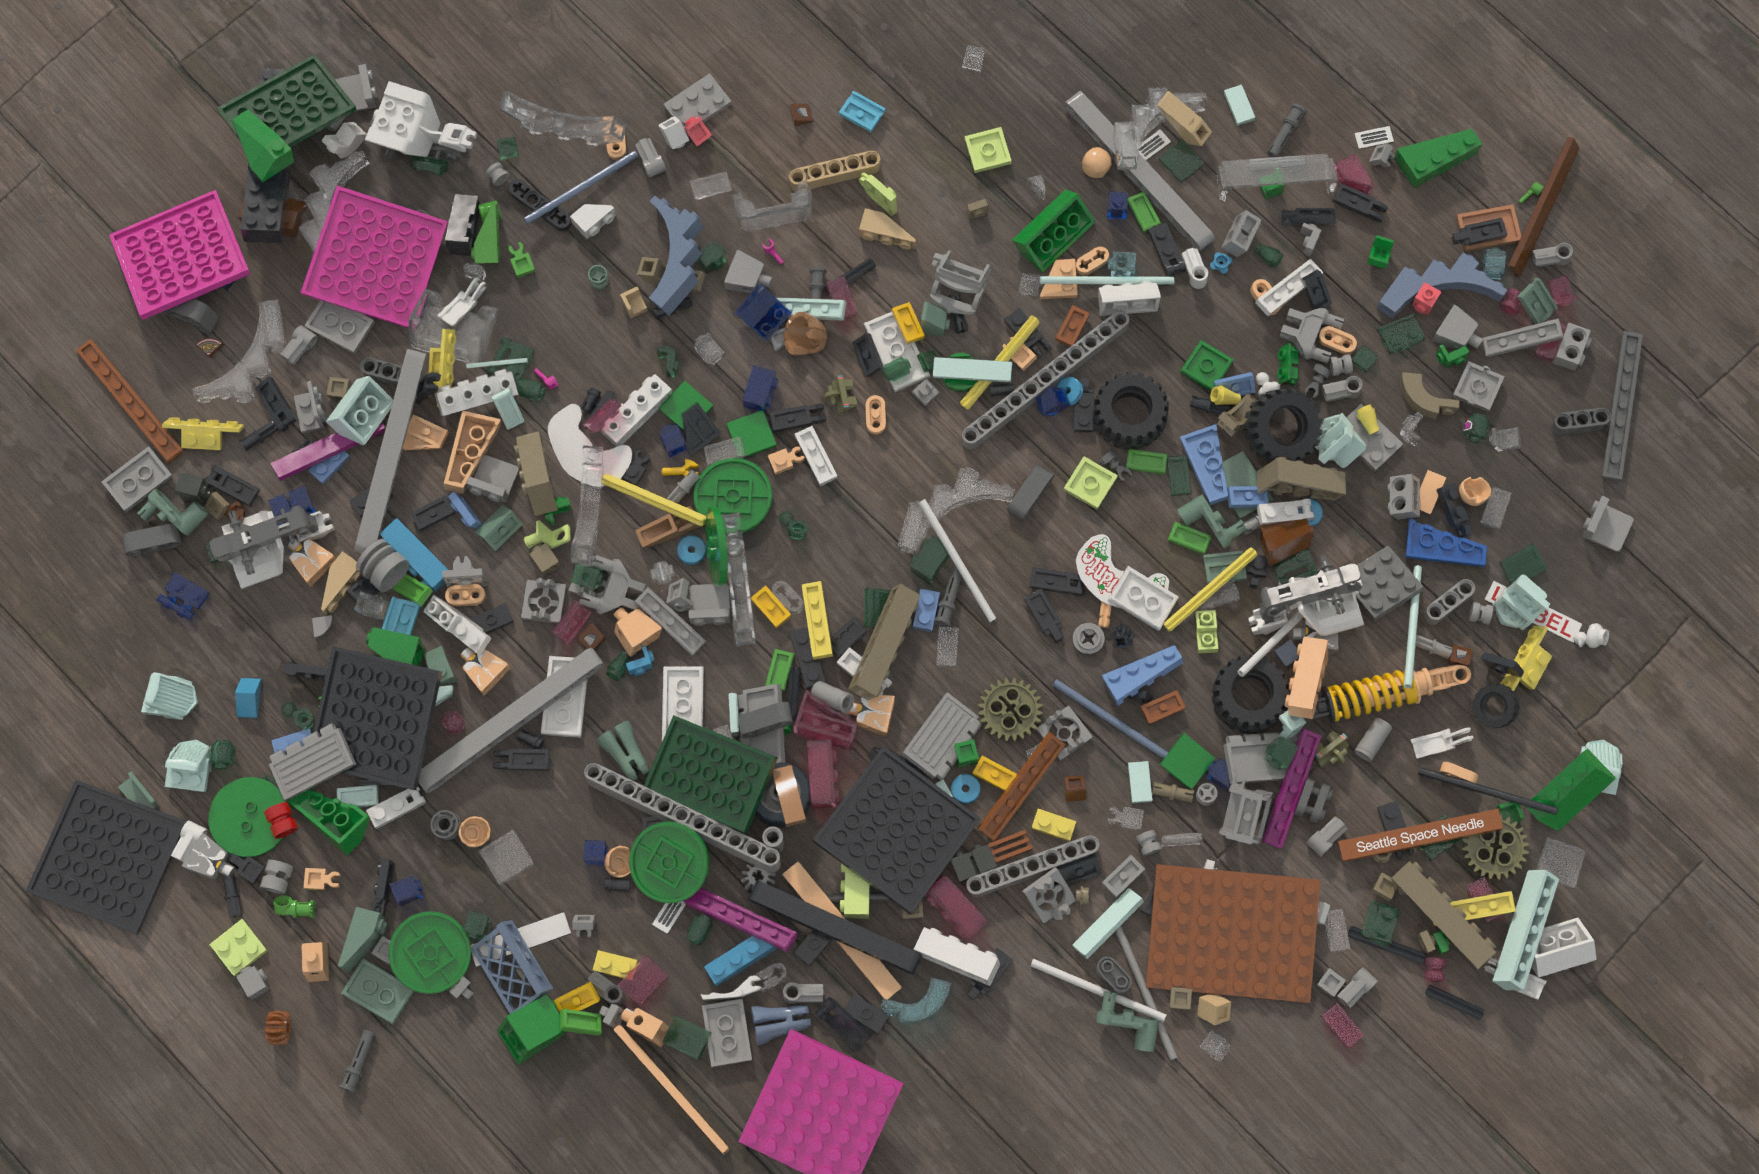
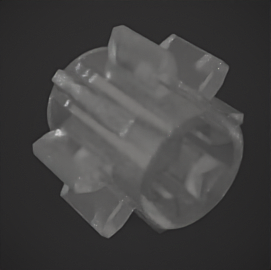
(662, 573)

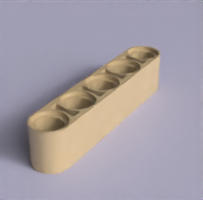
(841, 164)

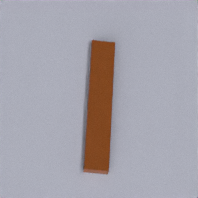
(1021, 786)

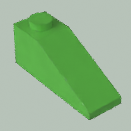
(487, 243)

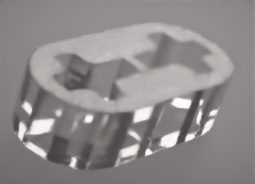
(791, 594)
(771, 982)

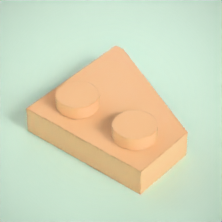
(1057, 291)
(424, 435)

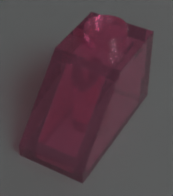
(1353, 174)

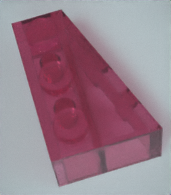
(821, 722)
(822, 774)
(955, 907)

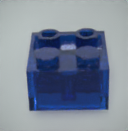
(763, 312)

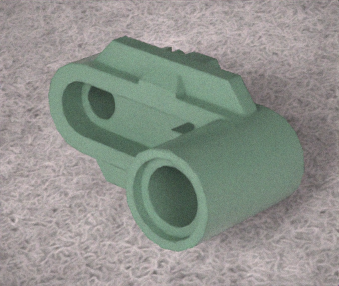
(1198, 508)
(185, 521)
(1145, 1027)

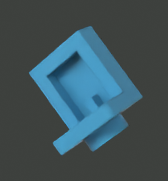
(640, 666)

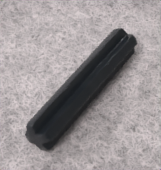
(857, 272)
(793, 691)
(1454, 1002)

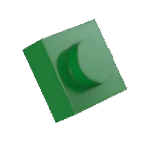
(1442, 943)

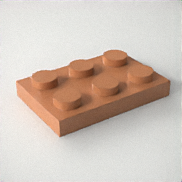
(1510, 221)

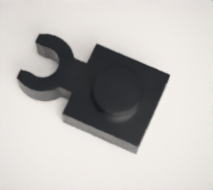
(636, 470)

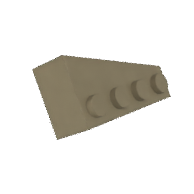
(535, 473)
(1301, 480)

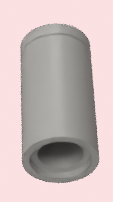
(833, 696)
(1373, 739)
(774, 832)

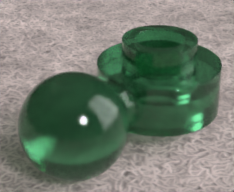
(796, 529)
(290, 710)

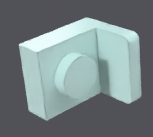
(1291, 726)

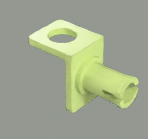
(545, 535)

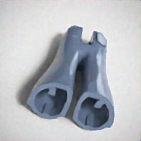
(768, 1032)

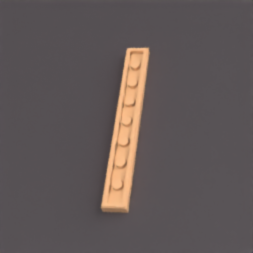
(869, 966)
(672, 1090)

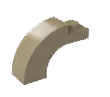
(653, 270)
(1421, 400)
(1234, 420)

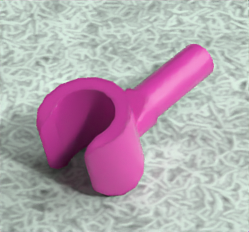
(771, 250)
(549, 382)

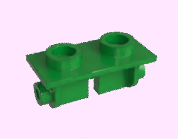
(1287, 357)

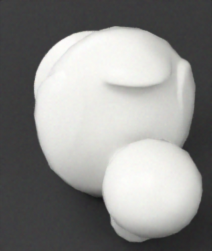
(1263, 380)
(1595, 636)

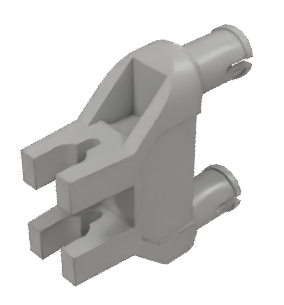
(1308, 331)
(615, 587)

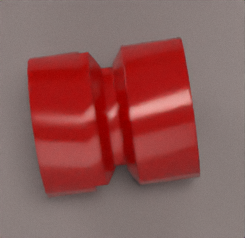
(281, 821)

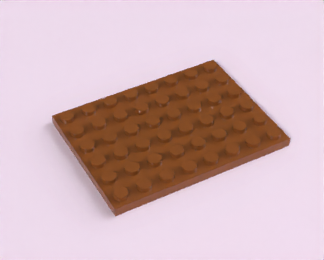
(1233, 933)

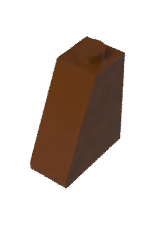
(1285, 539)

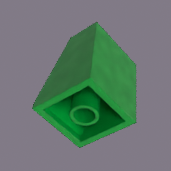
(395, 646)
(531, 1028)

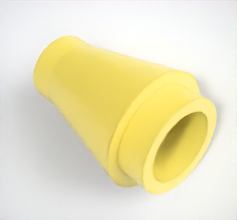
(1224, 396)
(1368, 419)

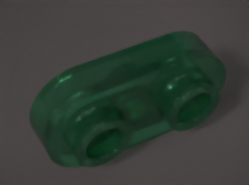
(429, 163)

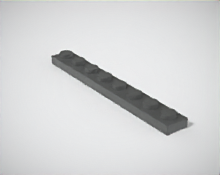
(1622, 406)

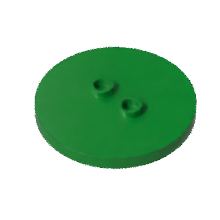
(735, 488)
(716, 546)
(239, 820)
(669, 862)
(429, 952)

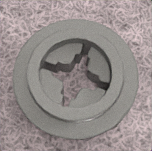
(1088, 629)

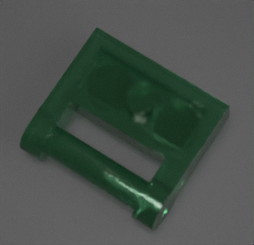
(518, 351)
(1295, 562)

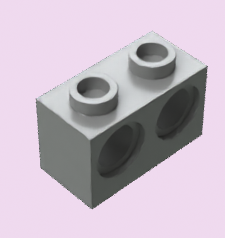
(1241, 233)
(1569, 345)
(1409, 495)

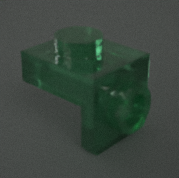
(672, 363)

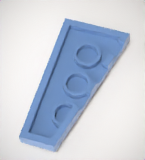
(1206, 461)
(1131, 677)

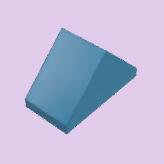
(248, 697)

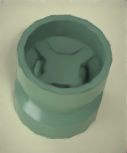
(598, 273)

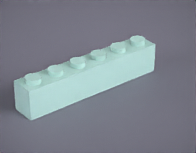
(1525, 930)

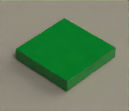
(1206, 365)
(681, 400)
(754, 432)
(1187, 761)

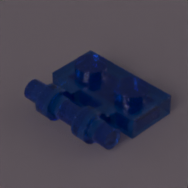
(185, 590)

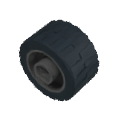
(770, 809)

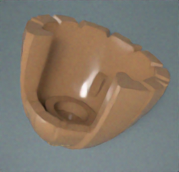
(804, 334)

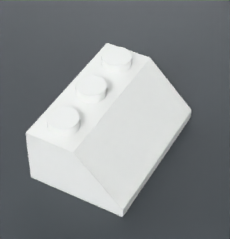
(1129, 298)
(1563, 947)

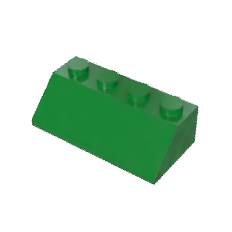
(1054, 230)
(1573, 789)

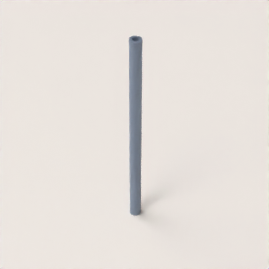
(579, 188)
(1110, 719)

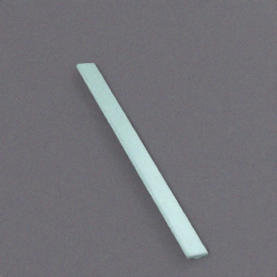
(493, 363)

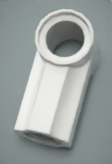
(1195, 267)
(189, 835)

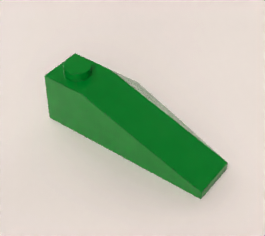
(262, 146)
(335, 820)

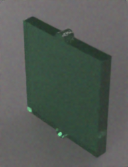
(1181, 161)

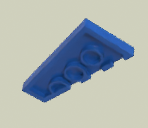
(1439, 546)

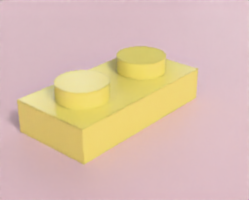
(1053, 825)
(613, 964)

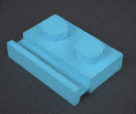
(862, 111)
(401, 616)

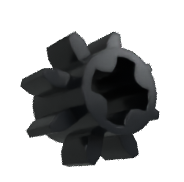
(1121, 636)

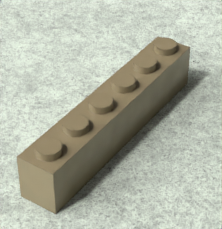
(884, 642)
(1444, 915)

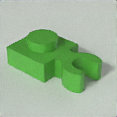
(521, 262)

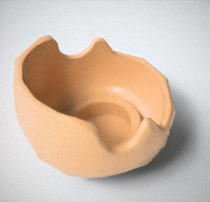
(1096, 162)
(1474, 491)
(474, 831)
(617, 861)

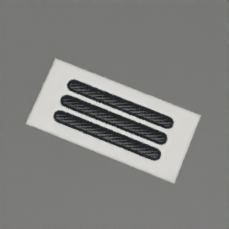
(1374, 137)
(1153, 144)
(668, 916)

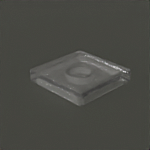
(506, 857)
(1561, 861)

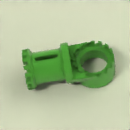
(294, 907)

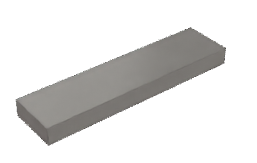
(1522, 338)
(669, 621)

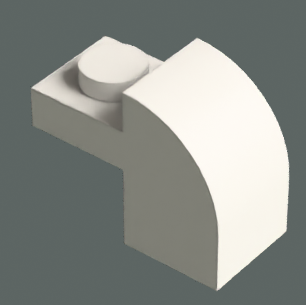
(346, 140)

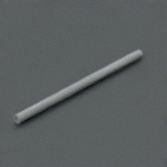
(1145, 991)

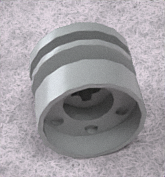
(382, 565)

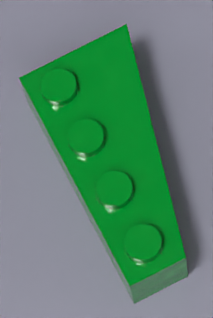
(1432, 157)

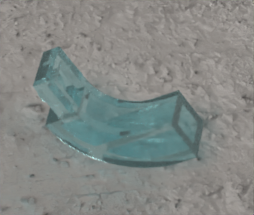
(922, 1010)

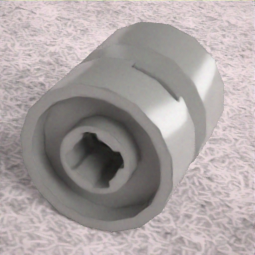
(279, 883)

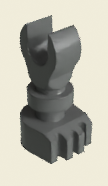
(1321, 373)
(1115, 465)

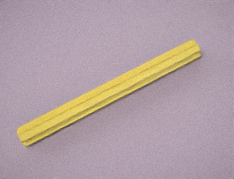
(1005, 355)
(654, 500)
(1210, 589)

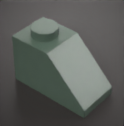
(934, 320)
(438, 661)

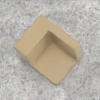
(633, 302)
(1214, 1008)

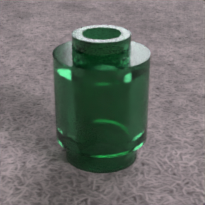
(896, 369)
(531, 389)
(699, 929)

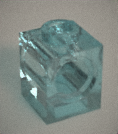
(1125, 257)
(1494, 263)

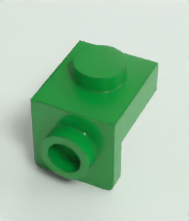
(1380, 252)
(1456, 357)
(563, 506)

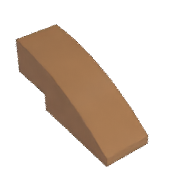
(664, 529)
(789, 796)

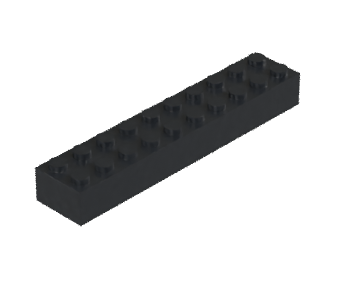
(265, 201)

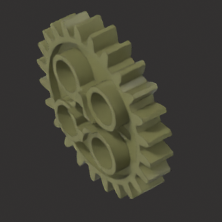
(995, 719)
(1513, 851)

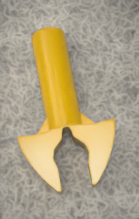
(680, 470)

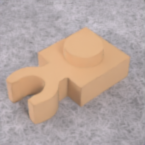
(1023, 357)
(782, 460)
(318, 879)

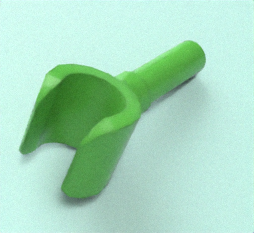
(1536, 188)

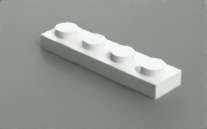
(1285, 289)

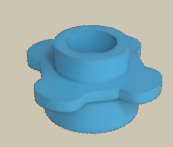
(1220, 257)

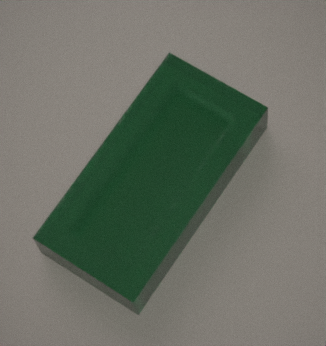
(1178, 475)

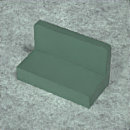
(499, 527)
(135, 791)

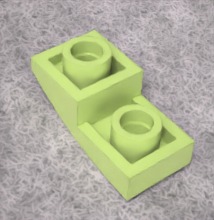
(1206, 631)

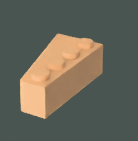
(470, 445)
(1308, 677)

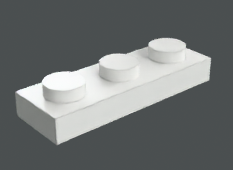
(816, 455)

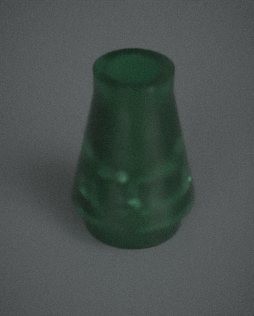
(1269, 255)
(617, 668)

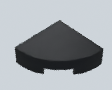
(1147, 697)

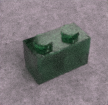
(929, 560)

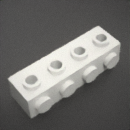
(475, 393)
(636, 410)
(957, 956)

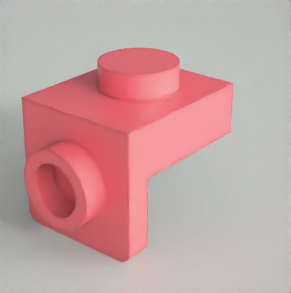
(696, 130)
(1425, 299)

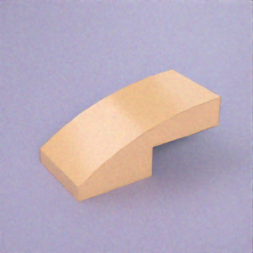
(1428, 491)

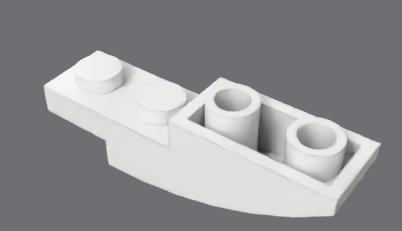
(457, 624)

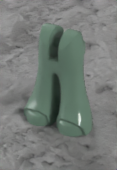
(626, 735)

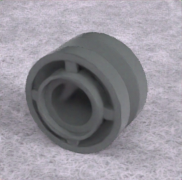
(437, 824)

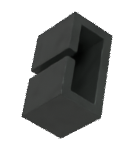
(193, 488)
(972, 863)

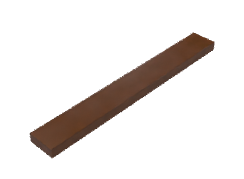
(1543, 206)

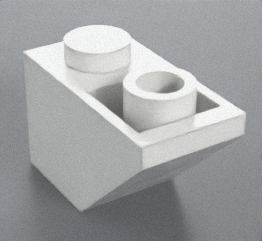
(591, 218)

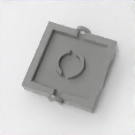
(1478, 386)

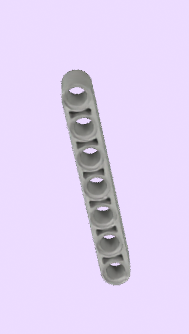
(1024, 872)

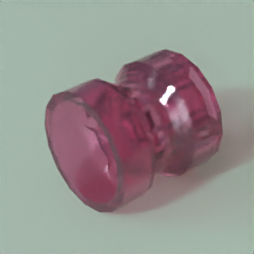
(1511, 303)
(453, 718)
(1435, 969)

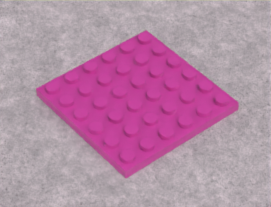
(179, 254)
(373, 256)
(820, 1109)

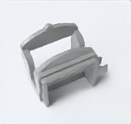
(960, 278)
(1244, 812)

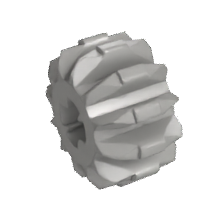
(750, 879)

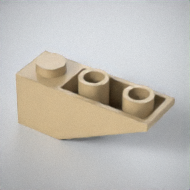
(1184, 120)
(880, 227)
(340, 578)

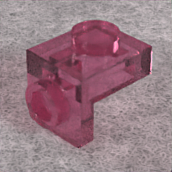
(1561, 291)

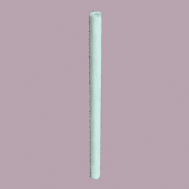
(1103, 280)
(1412, 633)

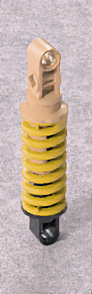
(1384, 691)

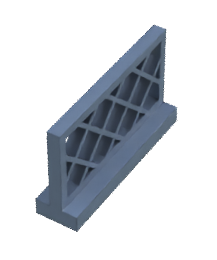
(522, 956)

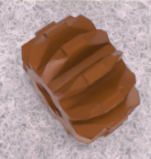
(278, 1027)

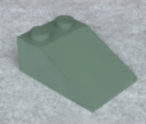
(362, 936)

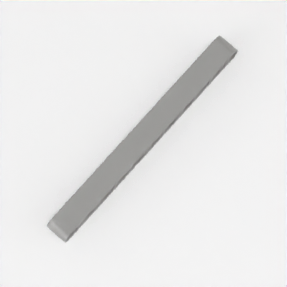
(1144, 176)
(1048, 371)
(391, 450)
(509, 720)
(676, 810)

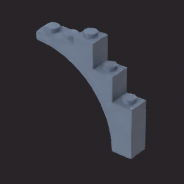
(678, 275)
(1461, 276)

